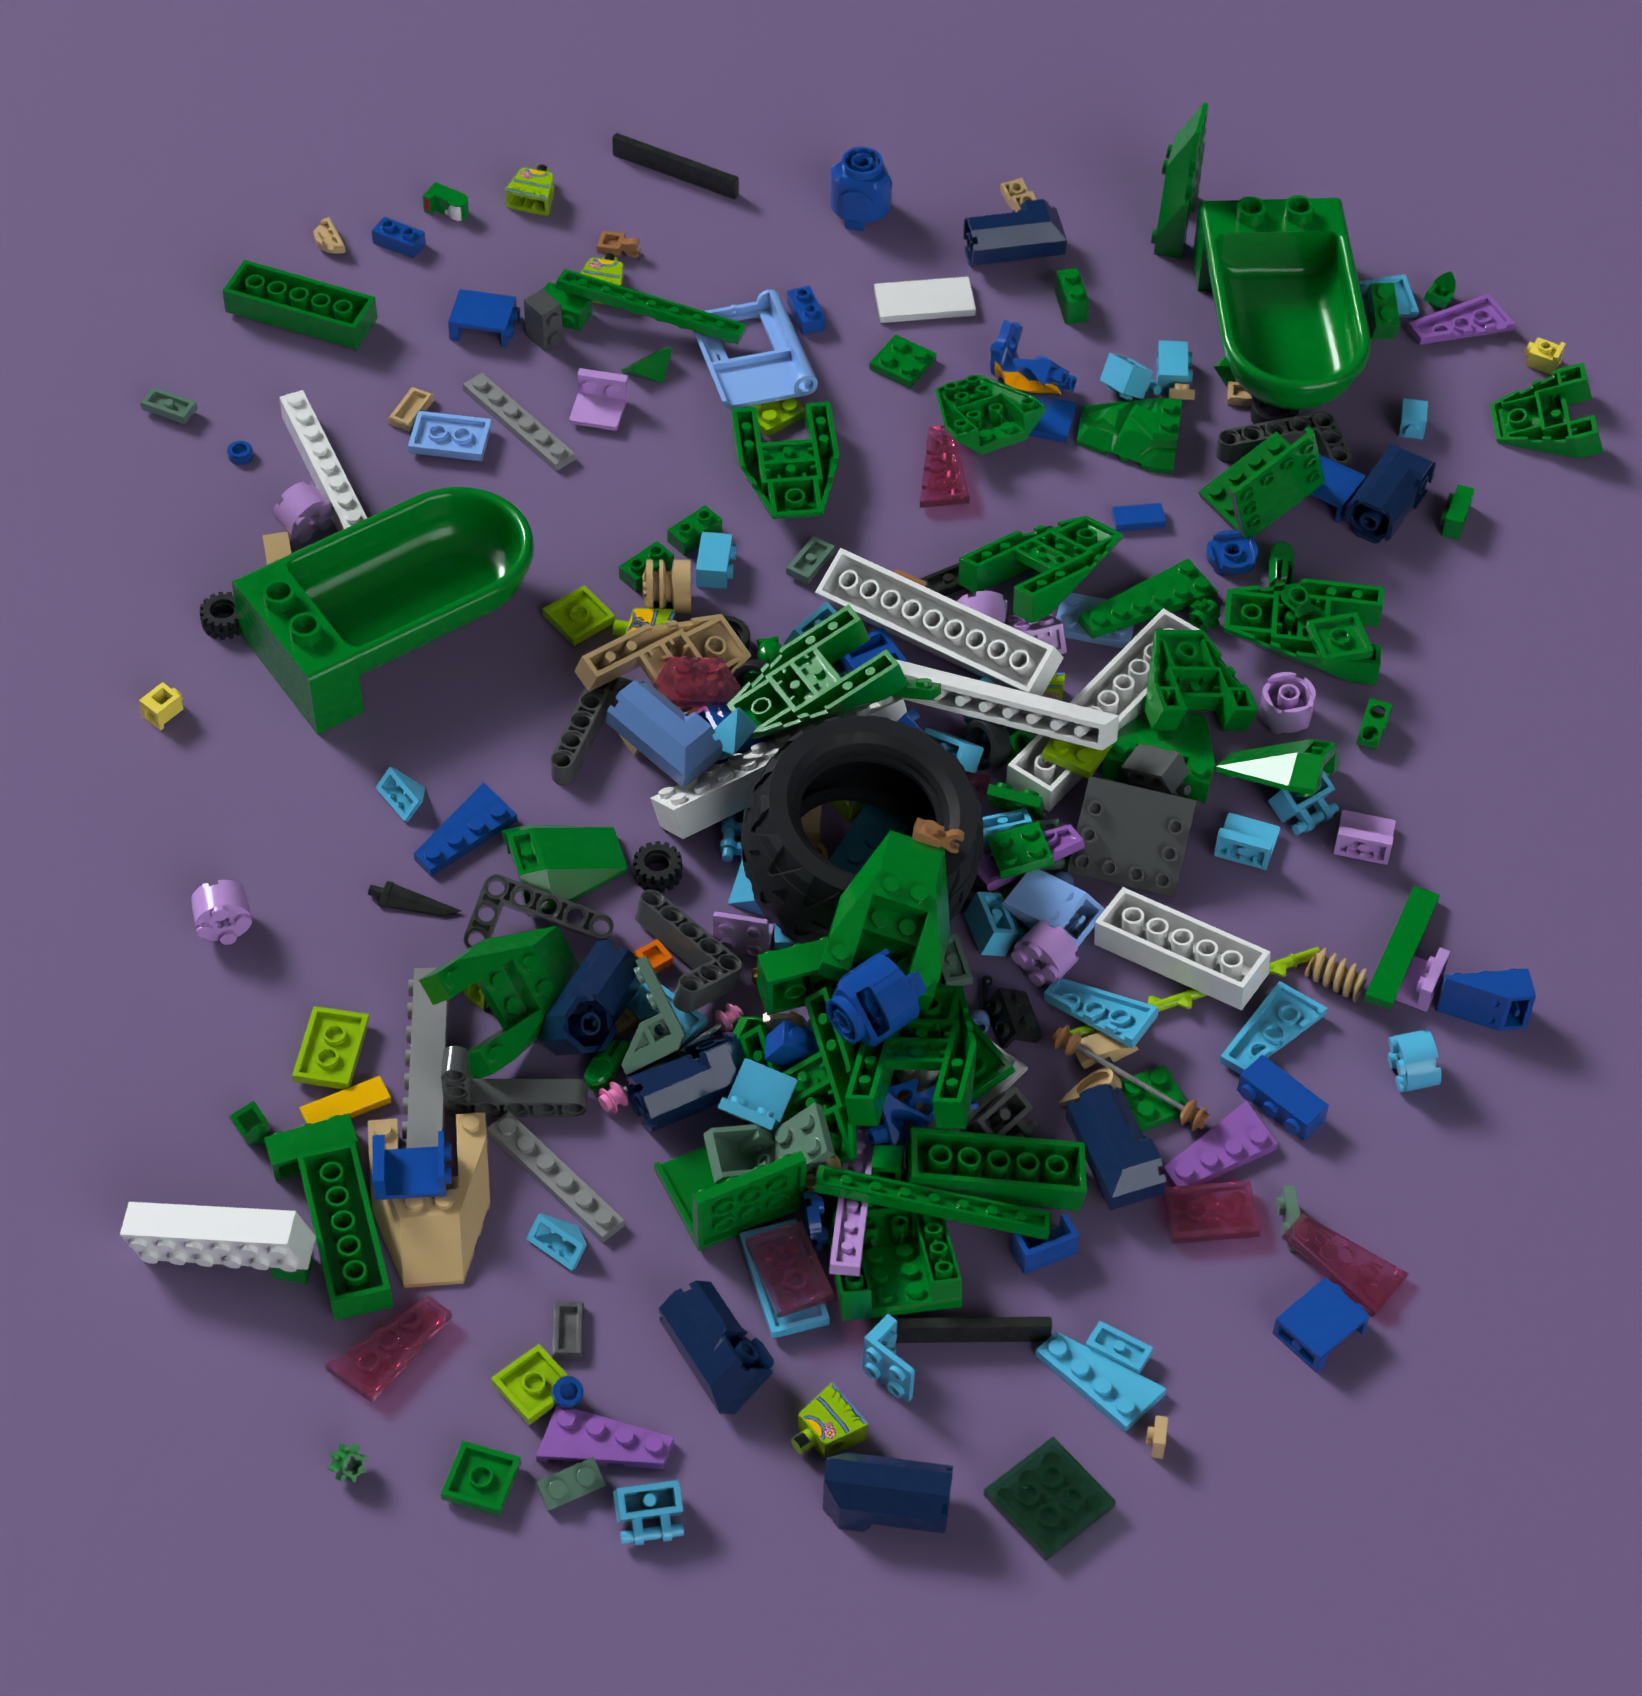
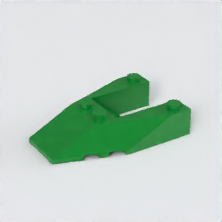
(1180, 185)
(788, 475)
(1060, 553)
(1265, 622)
(806, 689)
(897, 899)
(519, 980)
(934, 1041)
(820, 1077)

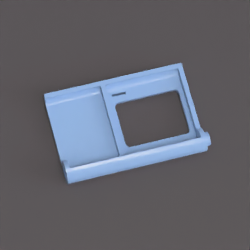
(764, 375)

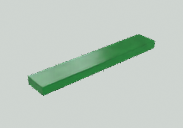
(1401, 948)

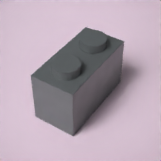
(543, 319)

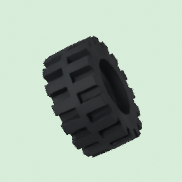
(219, 626)
(657, 854)

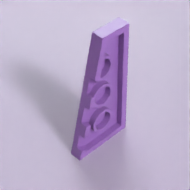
(1463, 320)
(1060, 840)
(1225, 1147)
(582, 1435)

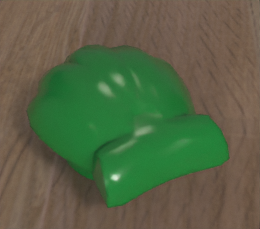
(1297, 600)
(768, 648)

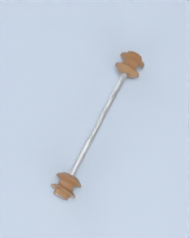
(1071, 1043)

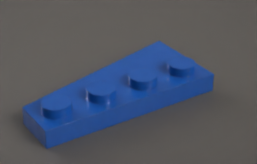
(468, 827)

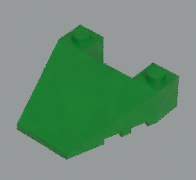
(1542, 419)
(1192, 676)
(1190, 740)

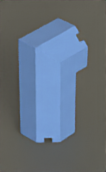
(664, 733)

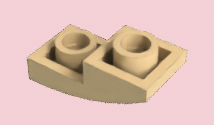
(1016, 193)
(1104, 1047)

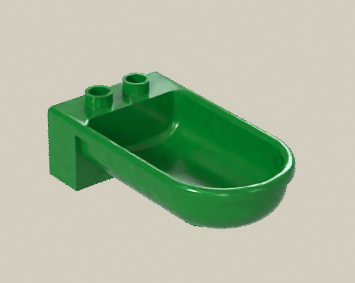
(1284, 296)
(380, 593)

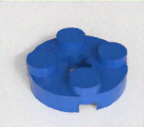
(1226, 563)
(811, 1218)

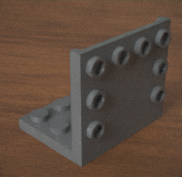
(1133, 836)

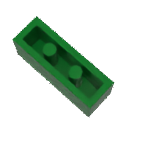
(284, 1146)

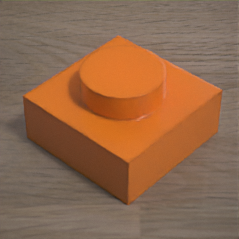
(657, 955)

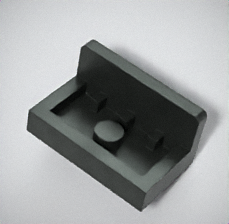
(1012, 1017)

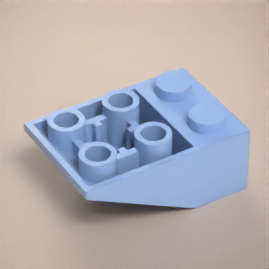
(1048, 898)

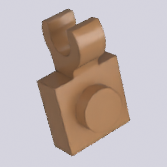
(616, 243)
(933, 834)

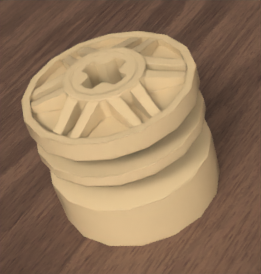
(668, 585)

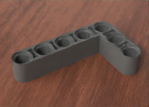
(1239, 441)
(583, 729)
(533, 909)
(714, 965)
(501, 1096)

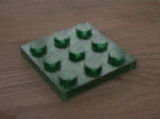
(1049, 1498)

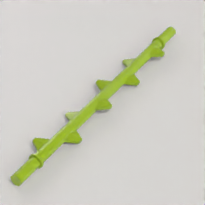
(1185, 998)

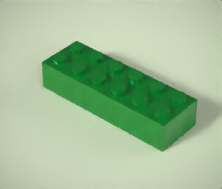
(300, 304)
(790, 973)
(999, 1167)
(345, 1231)

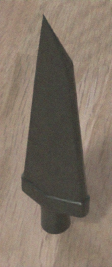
(401, 898)

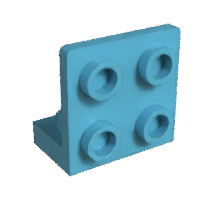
(1246, 841)
(759, 1095)
(882, 1363)

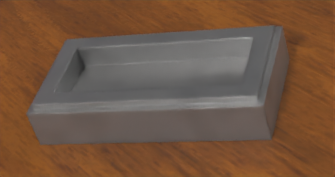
(568, 1331)

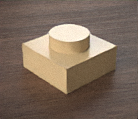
(1181, 391)
(1157, 1436)

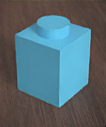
(1413, 418)

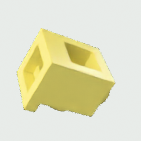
(1544, 355)
(161, 705)

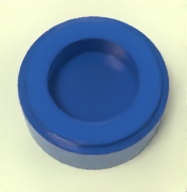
(240, 452)
(567, 1392)

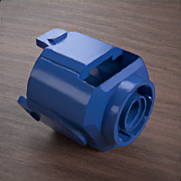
(860, 188)
(874, 1000)

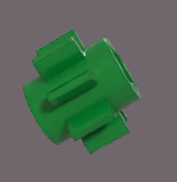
(1204, 614)
(354, 1466)

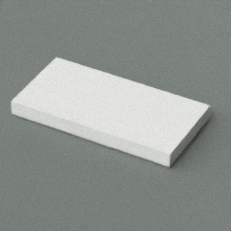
(924, 299)

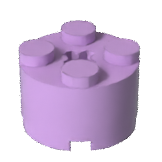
(304, 511)
(1287, 703)
(221, 911)
(1045, 953)

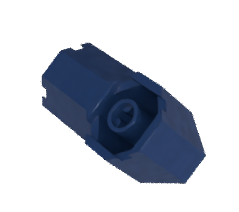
(1015, 236)
(1389, 494)
(592, 1002)
(685, 1081)
(1115, 1147)
(715, 1346)
(886, 1492)

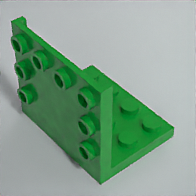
(1266, 483)
(736, 1205)

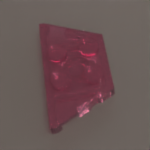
(697, 682)

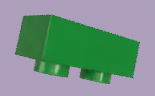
(1459, 507)
(686, 534)
(632, 570)

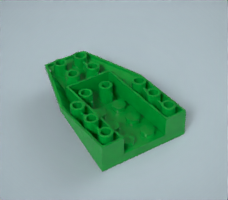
(904, 1266)

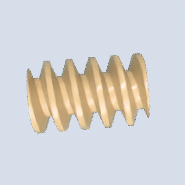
(1336, 973)

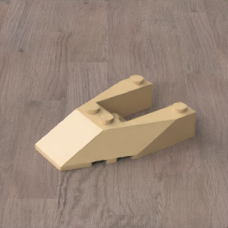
(652, 647)
(436, 1236)

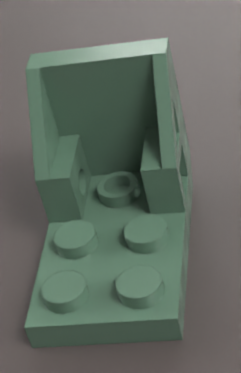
(646, 1044)
(743, 1147)

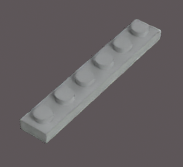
(519, 422)
(556, 1177)

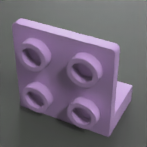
(599, 399)
(1046, 629)
(1365, 837)
(743, 933)
(1423, 980)

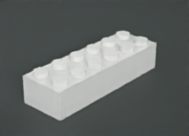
(1182, 948)
(218, 1236)

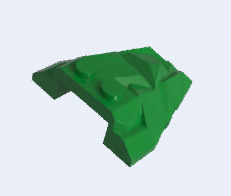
(1134, 430)

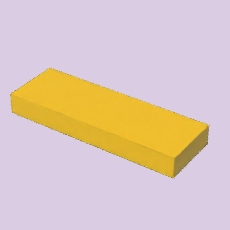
(353, 1100)

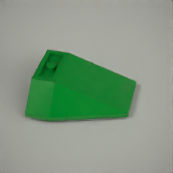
(987, 413)
(1285, 766)
(564, 859)

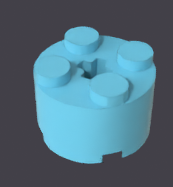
(1414, 1060)

